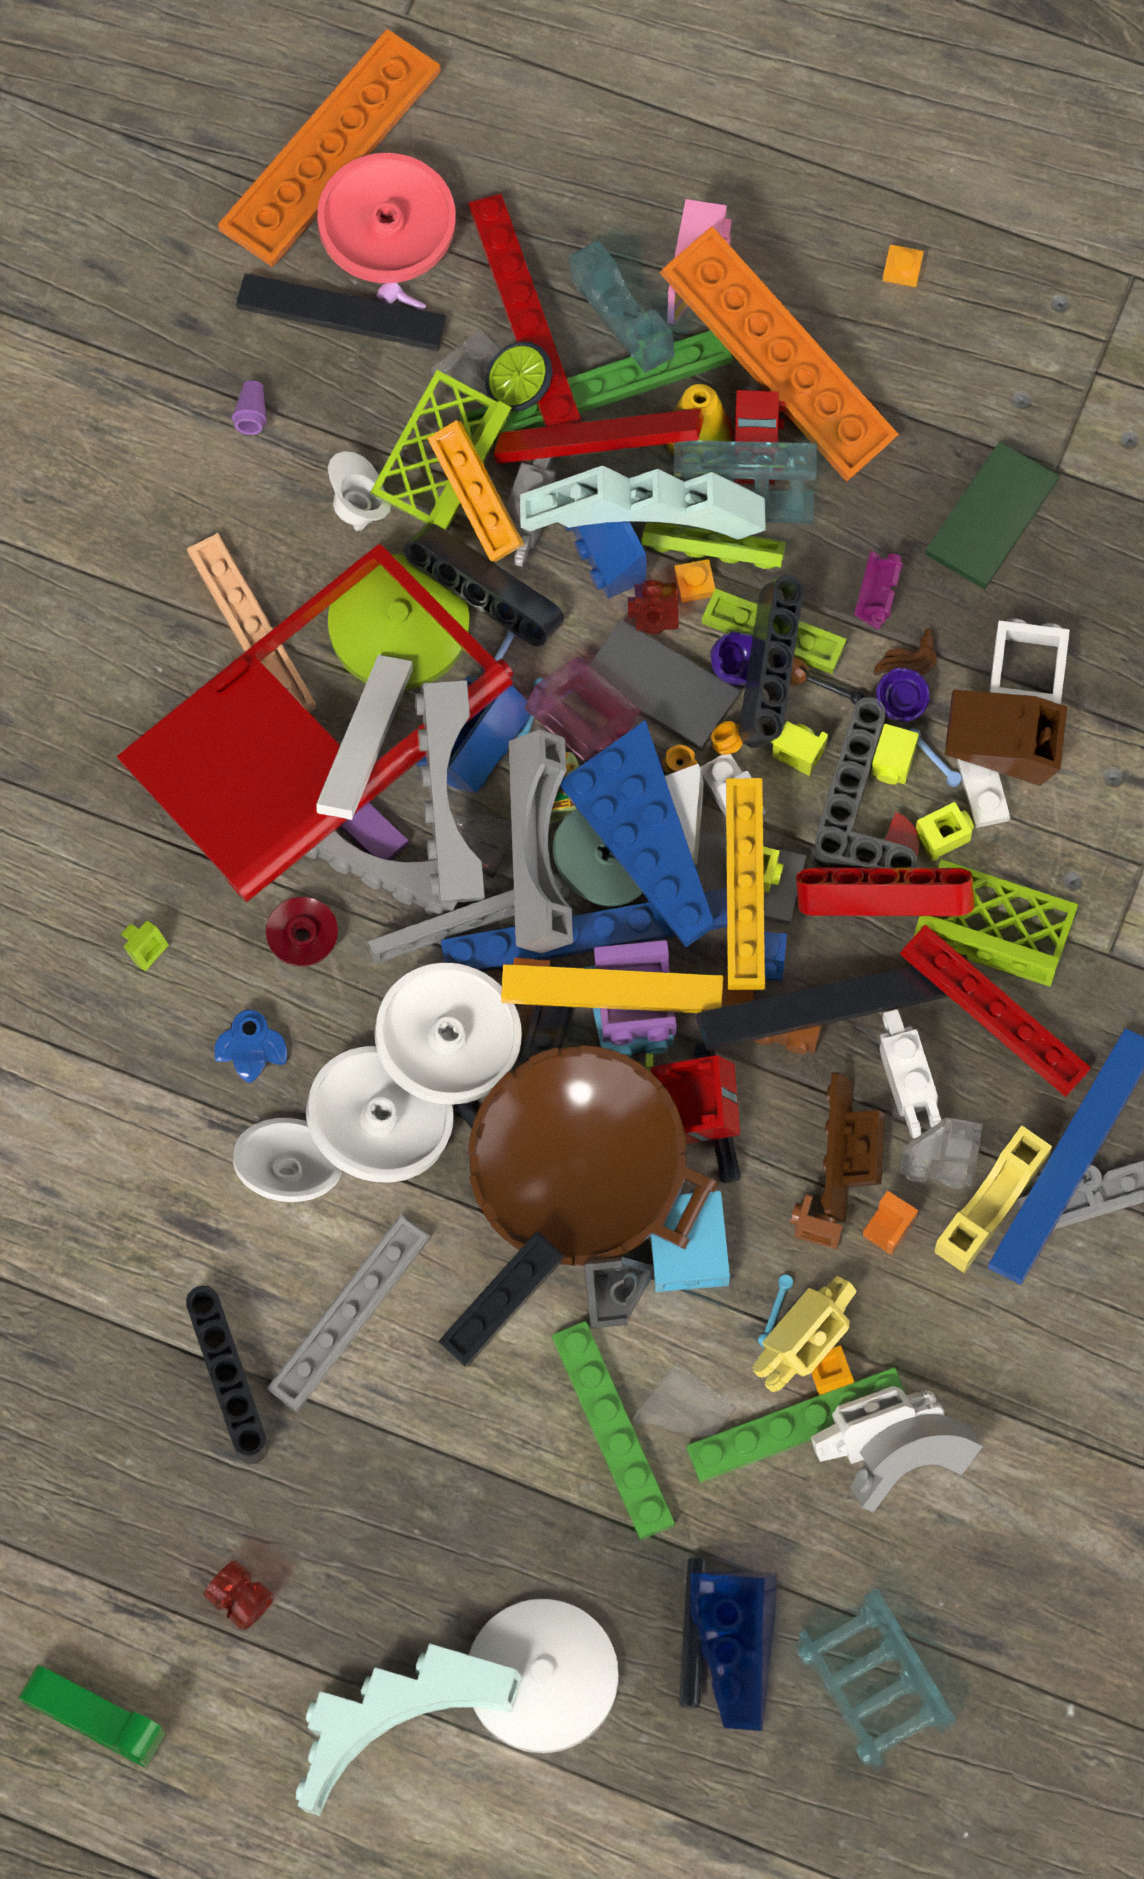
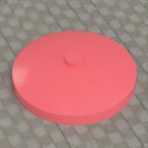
(386, 218)

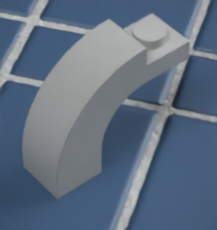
(910, 1445)

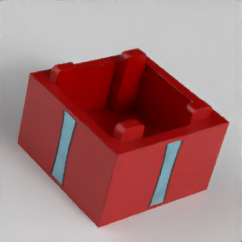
(757, 420)
(704, 1096)

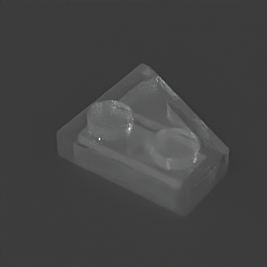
(486, 838)

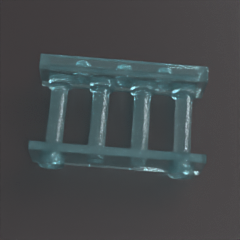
(757, 462)
(893, 1647)

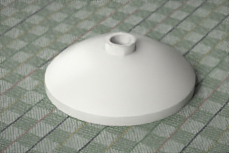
(283, 1161)

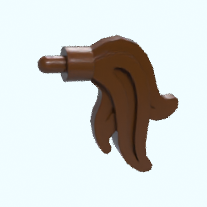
(921, 660)

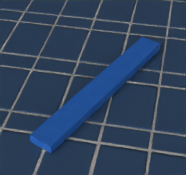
(1070, 1159)

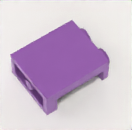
(623, 1025)

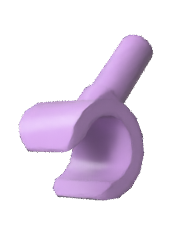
(391, 291)

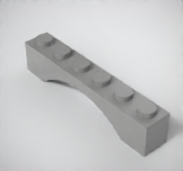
(536, 773)
(456, 866)
(405, 880)

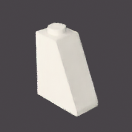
(687, 795)

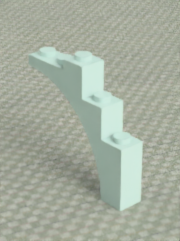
(347, 1727)

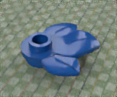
(250, 1051)

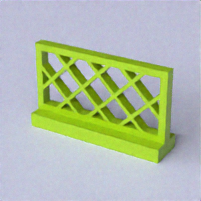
(483, 440)
(994, 950)

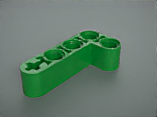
(92, 1716)

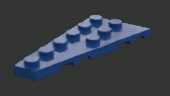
(634, 815)

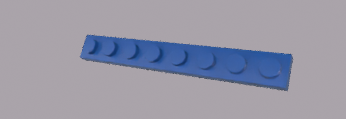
(596, 929)

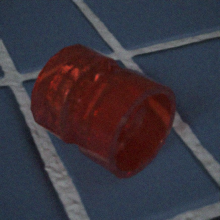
(239, 1595)

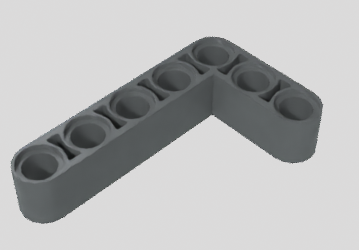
(850, 799)

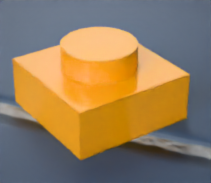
(903, 266)
(694, 580)
(832, 1372)

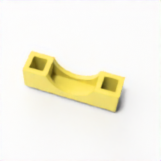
(993, 1200)

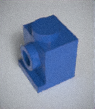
(774, 955)

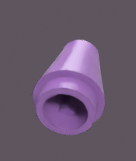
(250, 409)

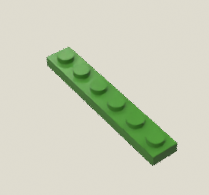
(779, 1430)
(613, 1431)

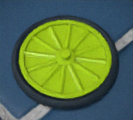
(519, 375)

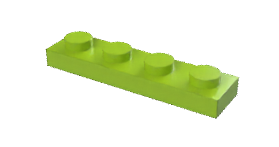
(700, 542)
(813, 645)

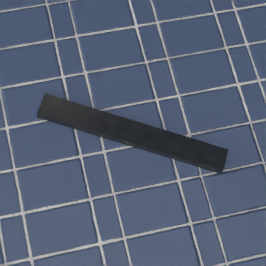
(816, 1006)

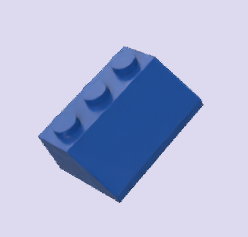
(613, 554)
(484, 740)

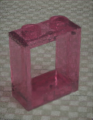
(562, 720)

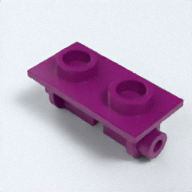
(875, 592)

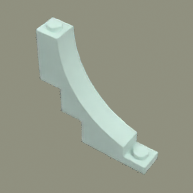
(652, 497)

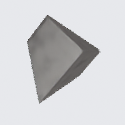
(614, 1289)

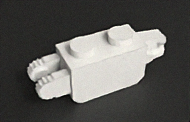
(908, 1072)
(866, 1417)

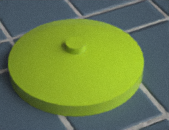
(386, 621)

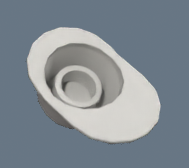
(352, 482)

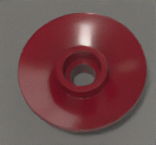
(297, 916)

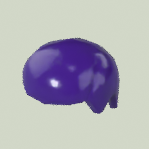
(731, 657)
(903, 694)

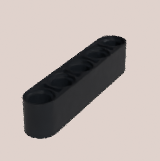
(483, 584)
(760, 672)
(218, 1359)

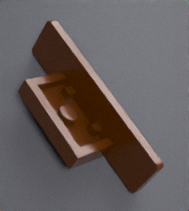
(852, 1149)

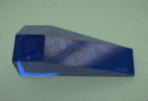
(736, 1634)

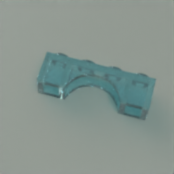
(639, 331)

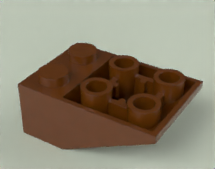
(1007, 733)

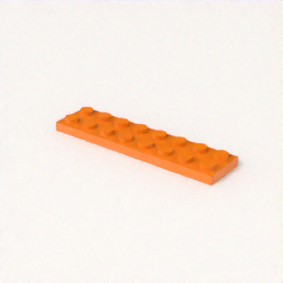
(339, 131)
(779, 353)

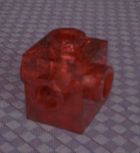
(654, 606)

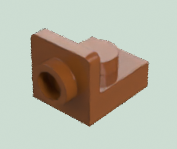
(815, 1229)

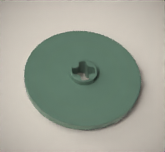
(580, 864)

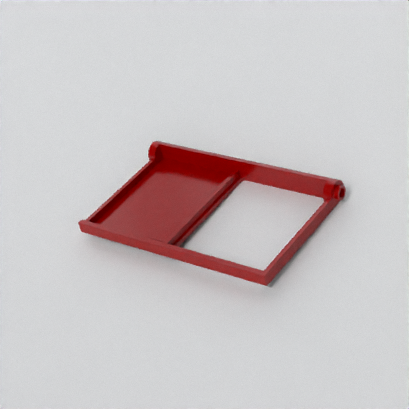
(249, 761)

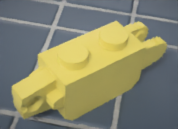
(805, 1334)

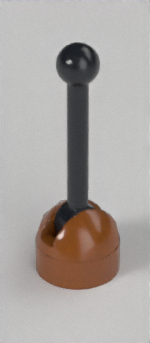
(801, 674)

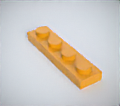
(475, 491)

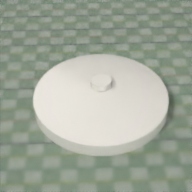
(447, 1033)
(371, 1122)
(564, 1670)

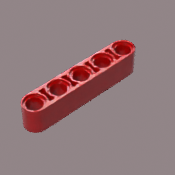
(885, 891)

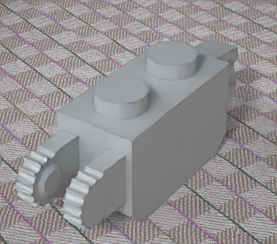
(528, 478)

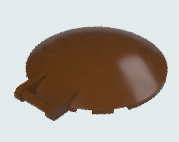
(583, 1155)

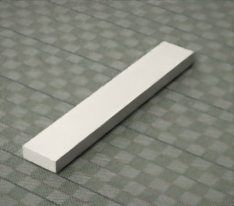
(364, 737)

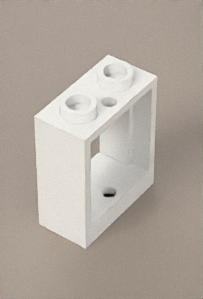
(1020, 631)

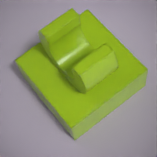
(144, 944)

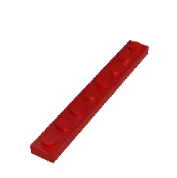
(522, 302)

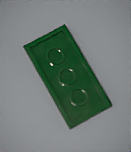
(992, 515)

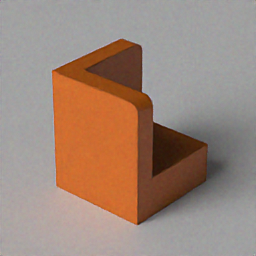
(890, 1223)

